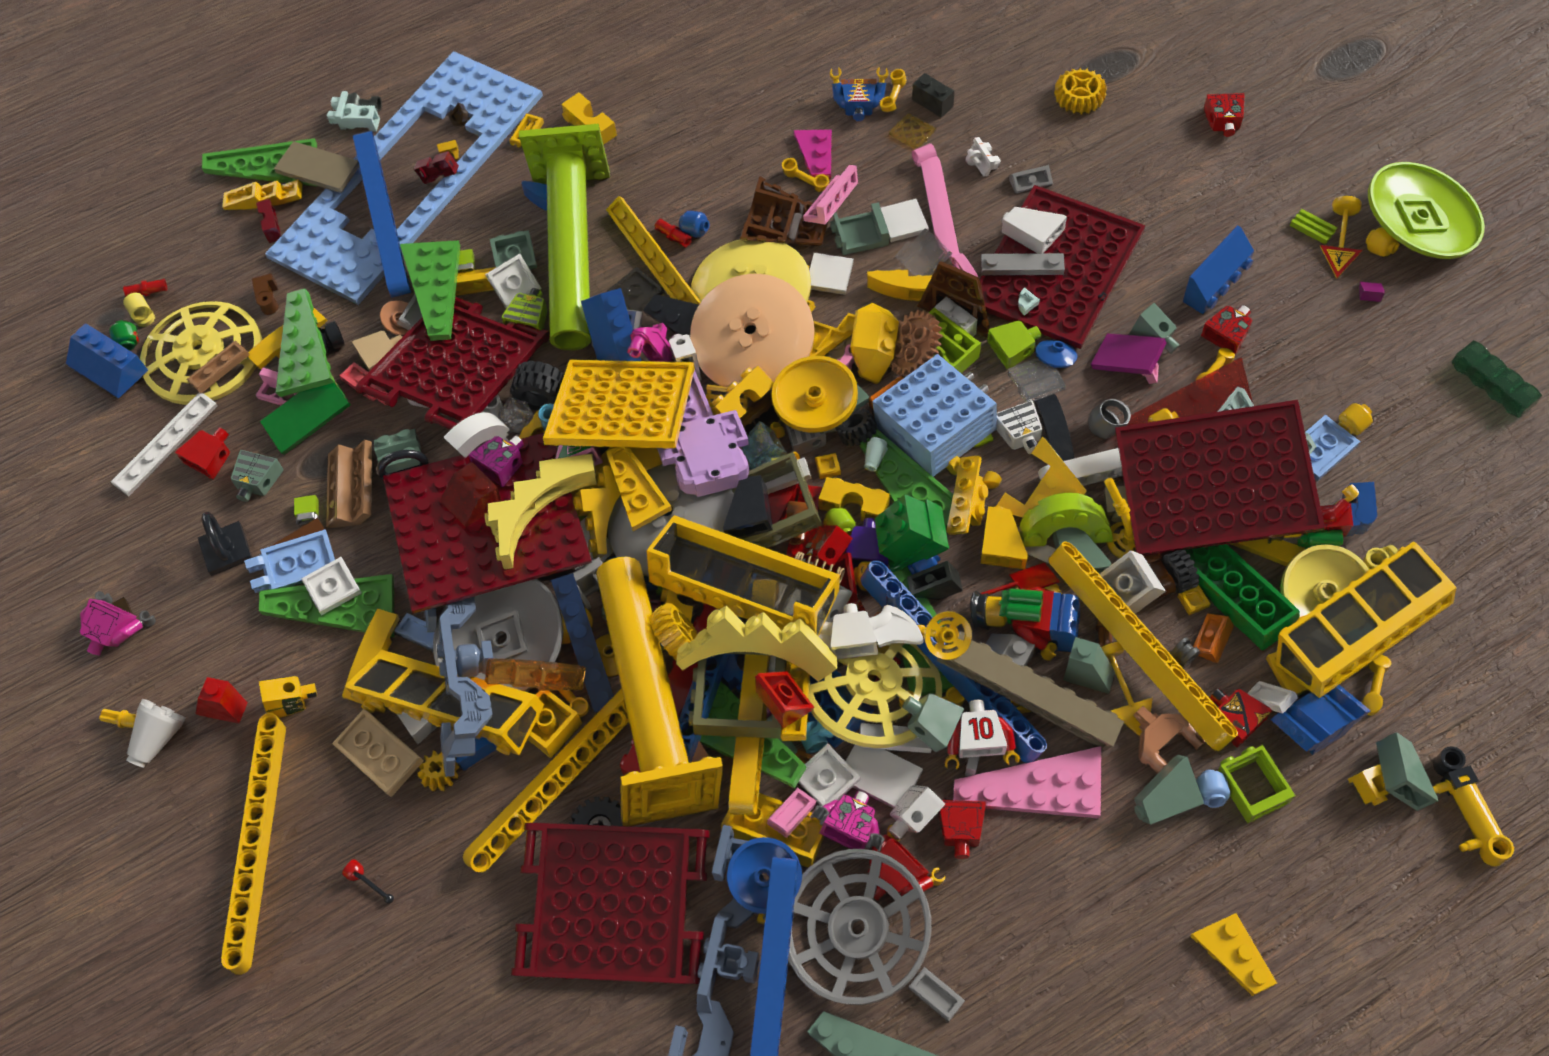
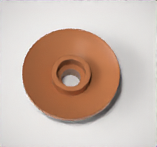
(390, 314)

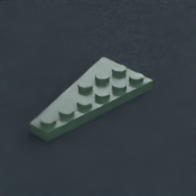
(850, 1039)

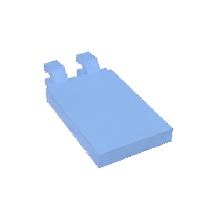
(1332, 445)
(290, 561)

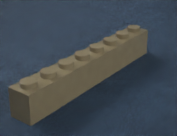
(1036, 693)

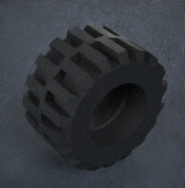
(536, 384)

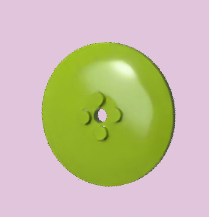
(1426, 210)

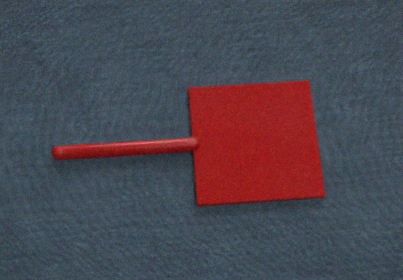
(1025, 579)

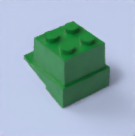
(910, 532)

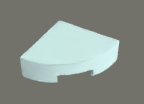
(1027, 301)

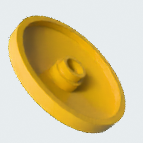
(814, 394)

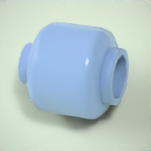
(1213, 788)

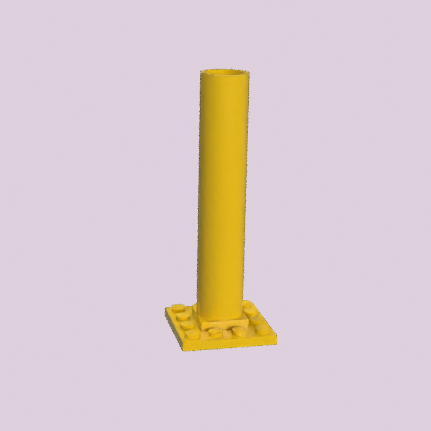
(667, 780)

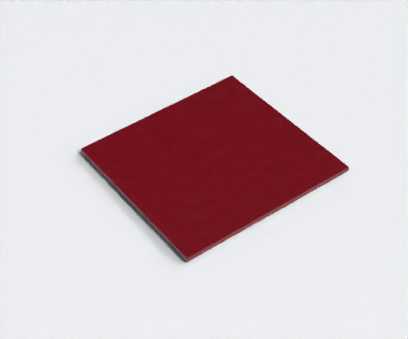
(454, 562)

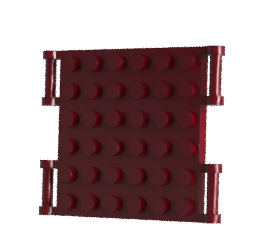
(453, 374)
(611, 903)

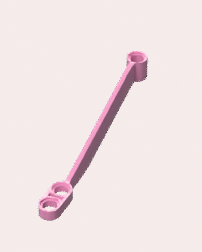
(939, 205)

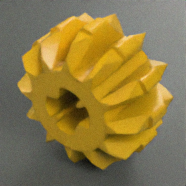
(431, 777)

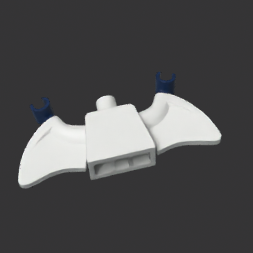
(858, 635)

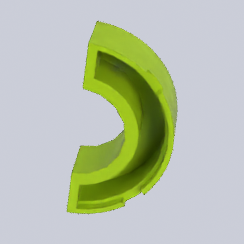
(1061, 512)

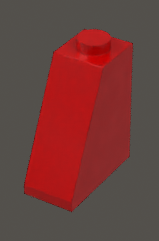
(220, 701)

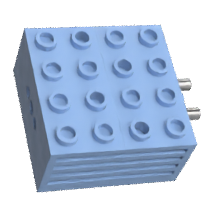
(935, 414)

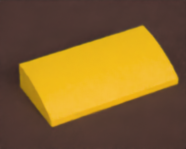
(803, 840)

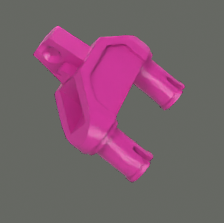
(651, 342)

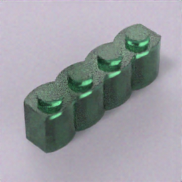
(1496, 379)

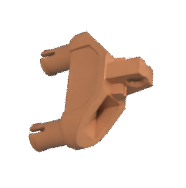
(1160, 730)

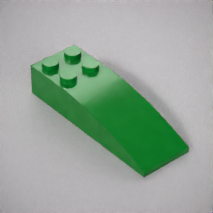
(1243, 595)

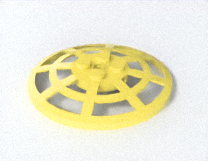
(193, 359)
(873, 693)

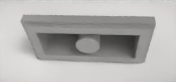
(1025, 180)

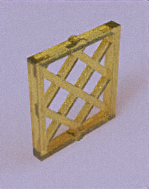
(917, 122)

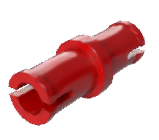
(673, 232)
(146, 288)

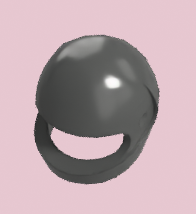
(1103, 421)

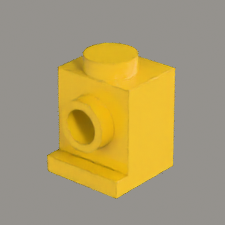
(1370, 785)

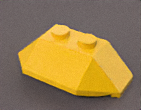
(873, 341)

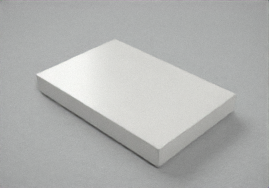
(882, 774)

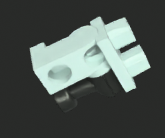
(355, 112)

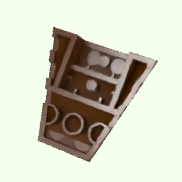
(779, 218)
(960, 288)

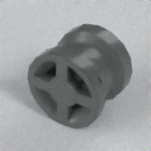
(1185, 652)

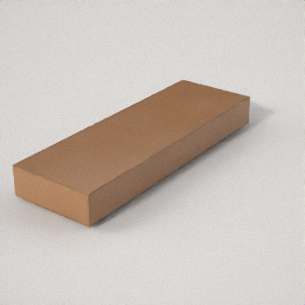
(218, 367)

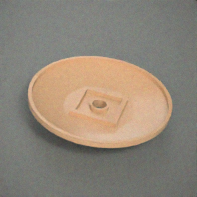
(760, 300)

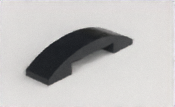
(1055, 426)

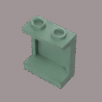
(860, 231)

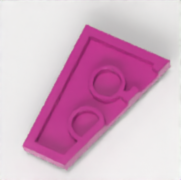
(816, 150)

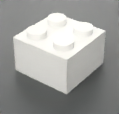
(1133, 581)

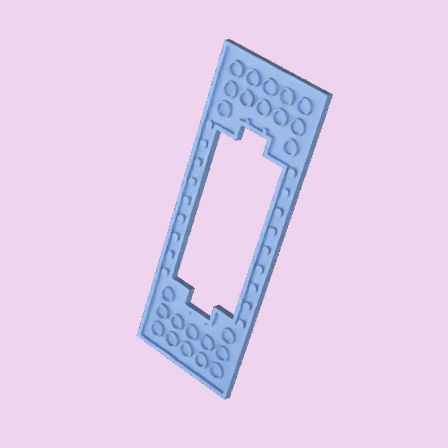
(353, 266)

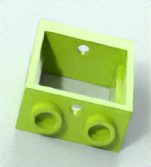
(1283, 795)

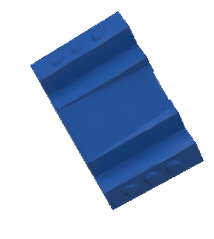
(1321, 721)

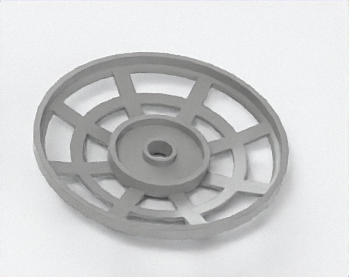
(876, 927)

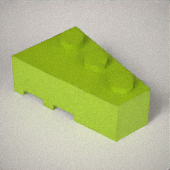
(957, 345)

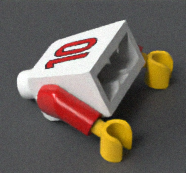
(981, 735)

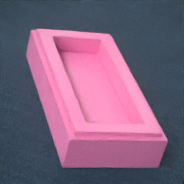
(792, 812)

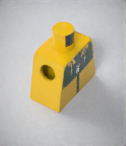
(285, 695)

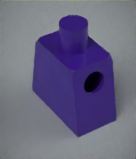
(865, 544)

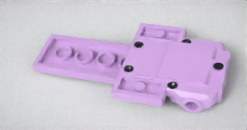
(707, 447)

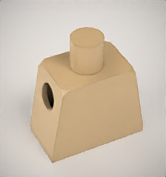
(374, 347)

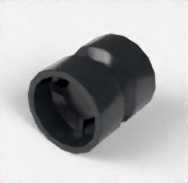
(331, 336)

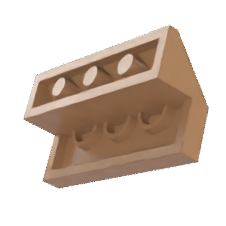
(349, 485)

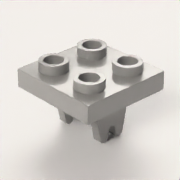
(587, 580)

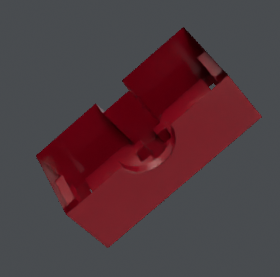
(431, 169)
(270, 221)

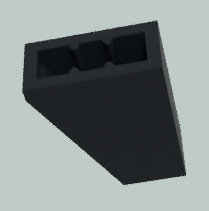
(749, 509)

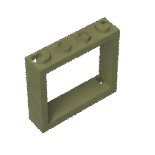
(792, 525)
(729, 727)

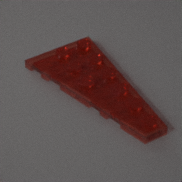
(1202, 395)

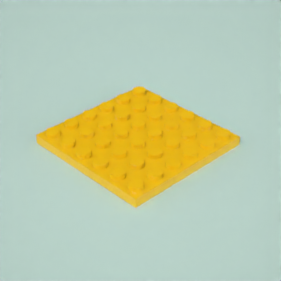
(620, 404)

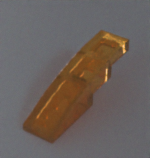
(535, 674)

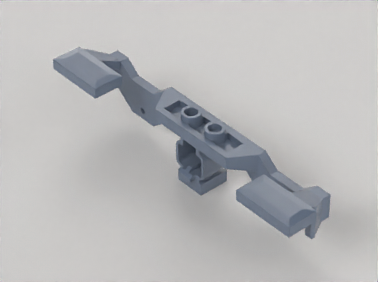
(465, 662)
(726, 959)

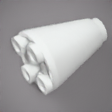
(151, 731)

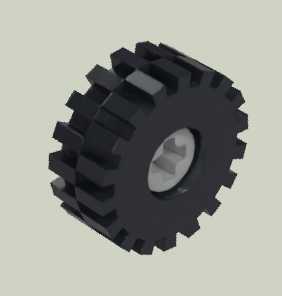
(598, 812)

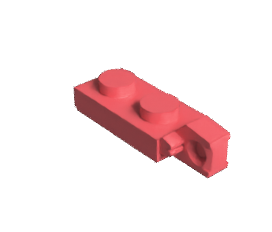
(354, 374)

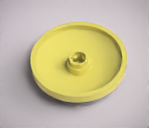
(1319, 574)

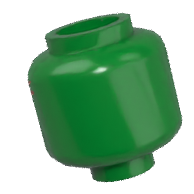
(125, 334)

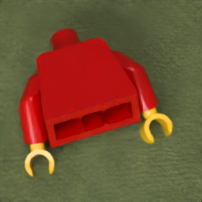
(894, 849)

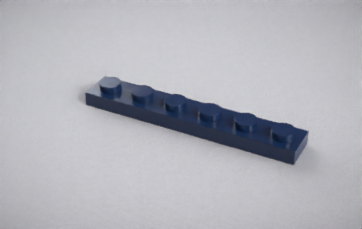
(583, 640)

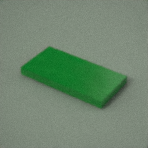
(304, 415)

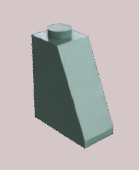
(1084, 545)
(1089, 666)
(1404, 772)
(1169, 792)

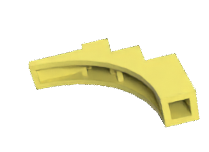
(530, 496)
(760, 635)

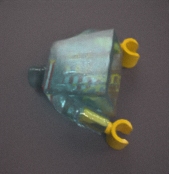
(764, 445)

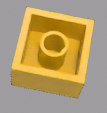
(554, 724)

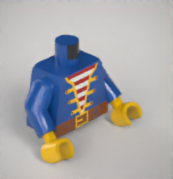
(858, 96)

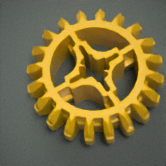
(1080, 87)
(672, 628)

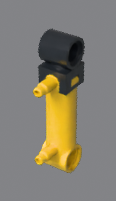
(1462, 785)

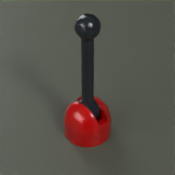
(354, 871)

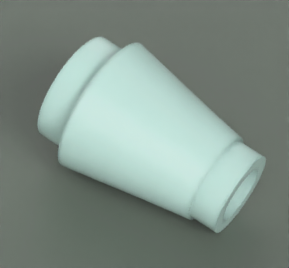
(875, 452)

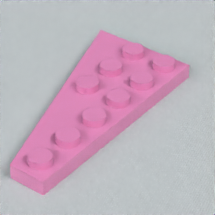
(1048, 786)

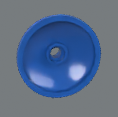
(748, 864)

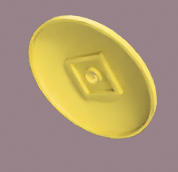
(752, 257)

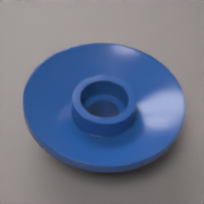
(1056, 353)

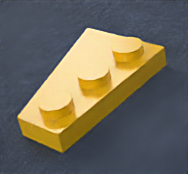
(1234, 949)

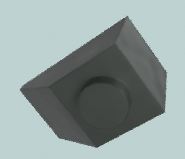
(935, 582)

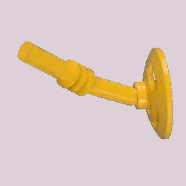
(1122, 510)
(947, 635)

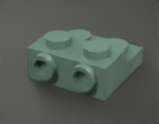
(511, 245)
(403, 440)

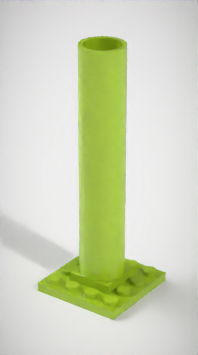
(565, 161)

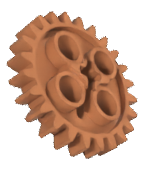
(915, 342)

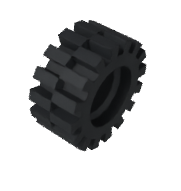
(857, 428)
(1181, 570)

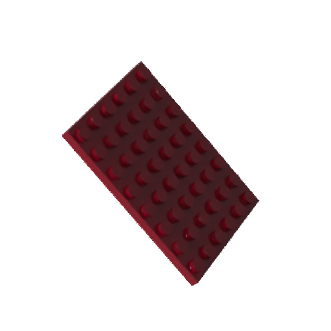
(1095, 255)
(1219, 478)

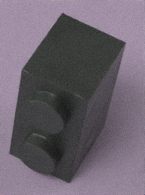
(933, 95)

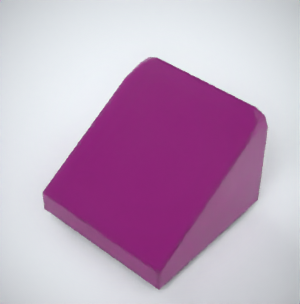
(1371, 291)

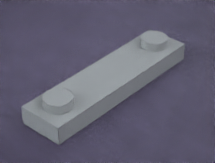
(1022, 264)

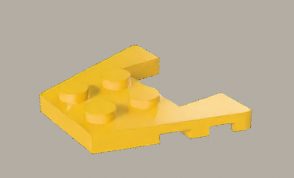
(828, 337)
(1055, 481)

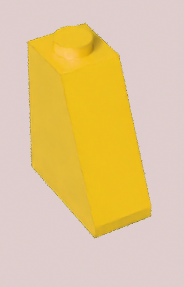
(1002, 540)

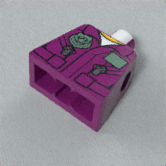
(498, 458)

